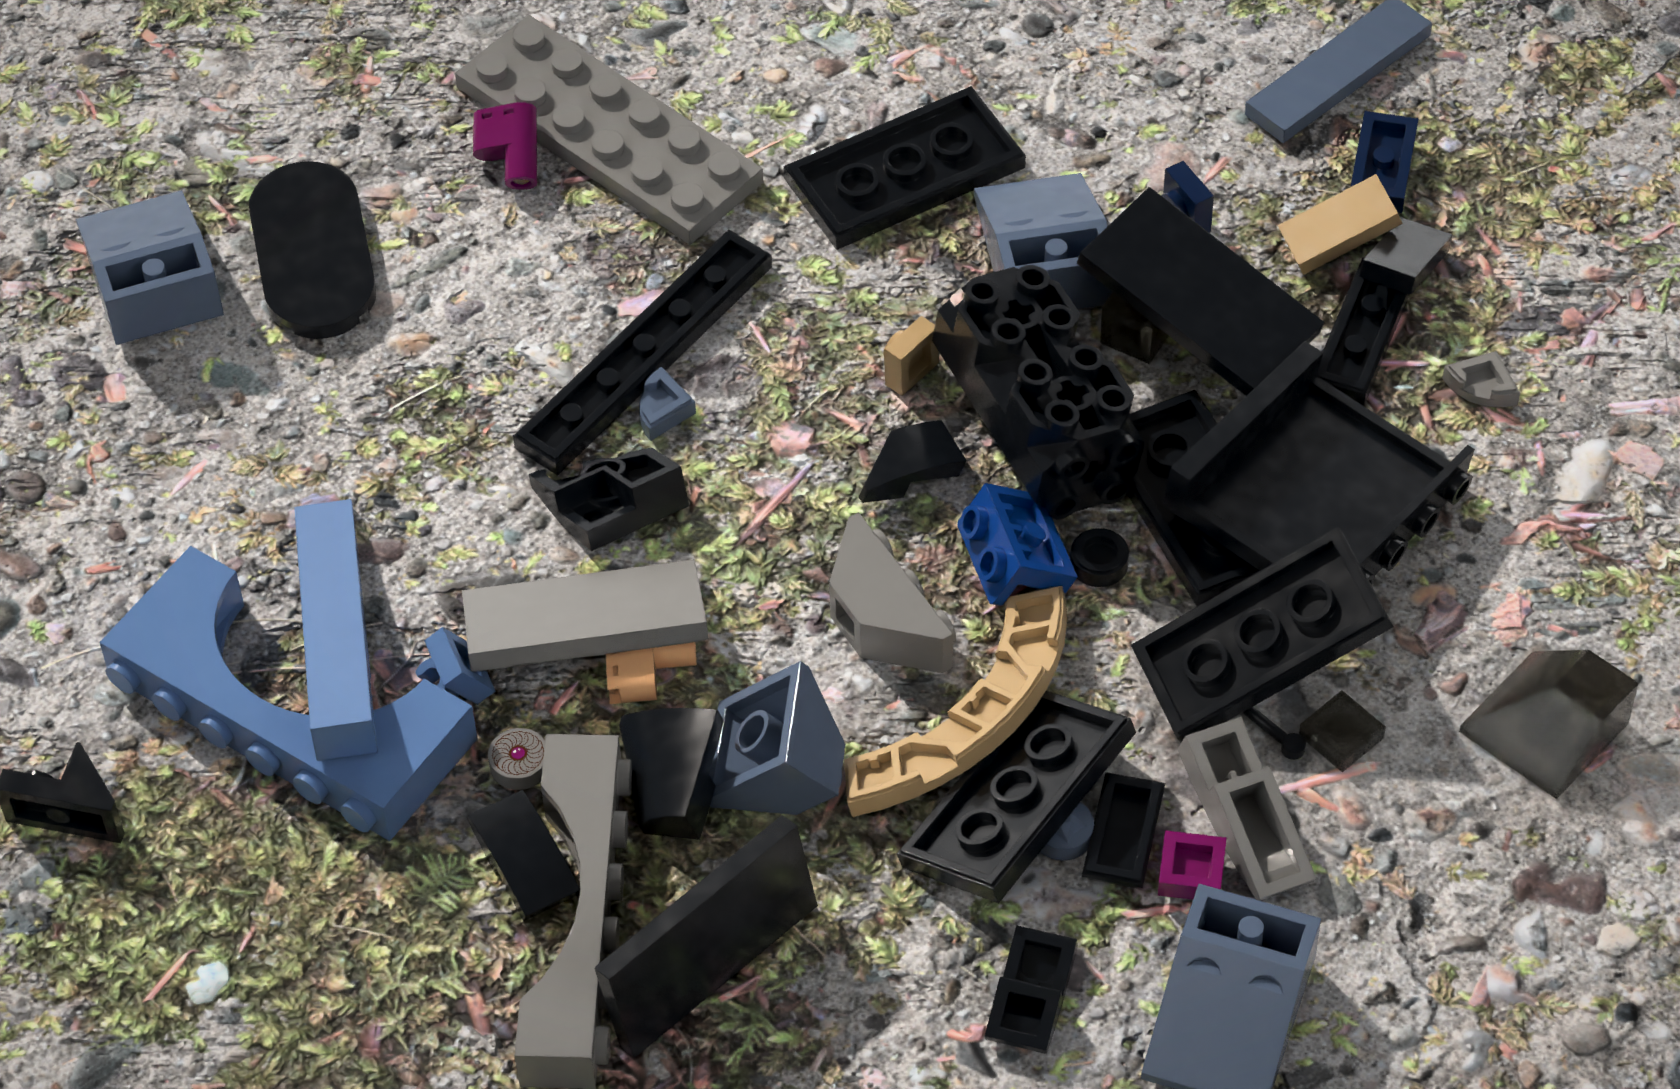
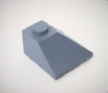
(777, 746)

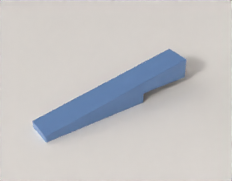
(334, 631)

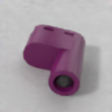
(511, 135)

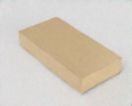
(1340, 224)

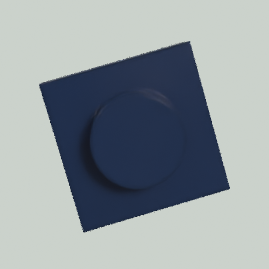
(1188, 194)

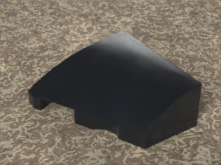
(613, 495)
(672, 767)

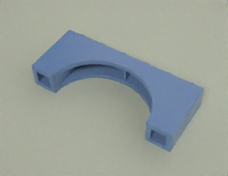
(174, 656)

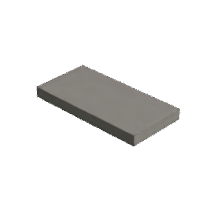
(584, 615)

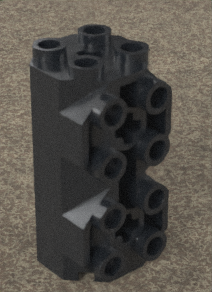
(1039, 392)

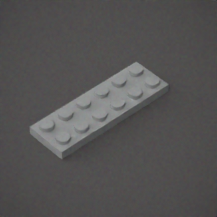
(613, 129)

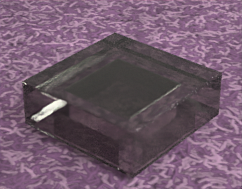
(1342, 731)

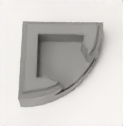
(1482, 381)

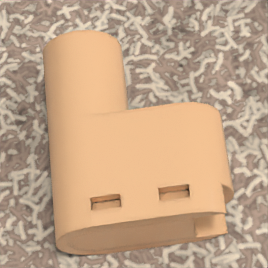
(633, 673)

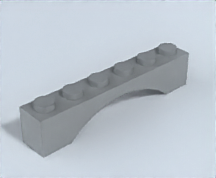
(562, 1014)

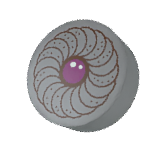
(517, 758)

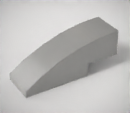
(1246, 809)

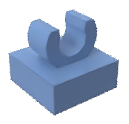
(452, 665)

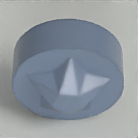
(1072, 837)

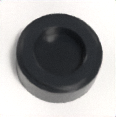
(1099, 557)

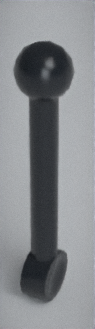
(1292, 744)

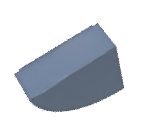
(663, 404)

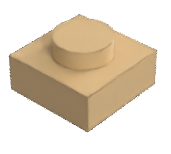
(910, 355)

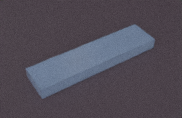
(1337, 69)

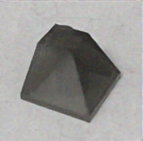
(1554, 716)

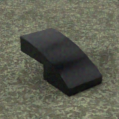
(523, 854)
(1031, 989)

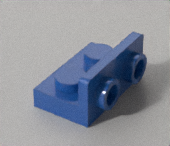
(1013, 543)

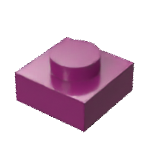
(1190, 861)

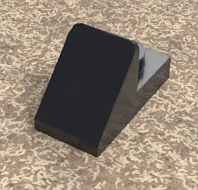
(69, 805)

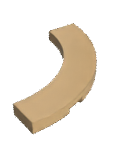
(979, 721)

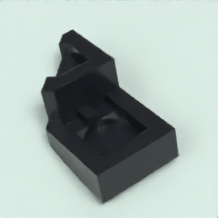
(910, 456)

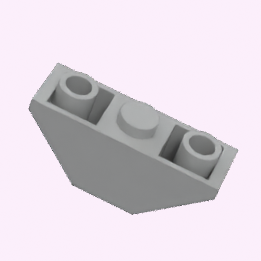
(884, 606)

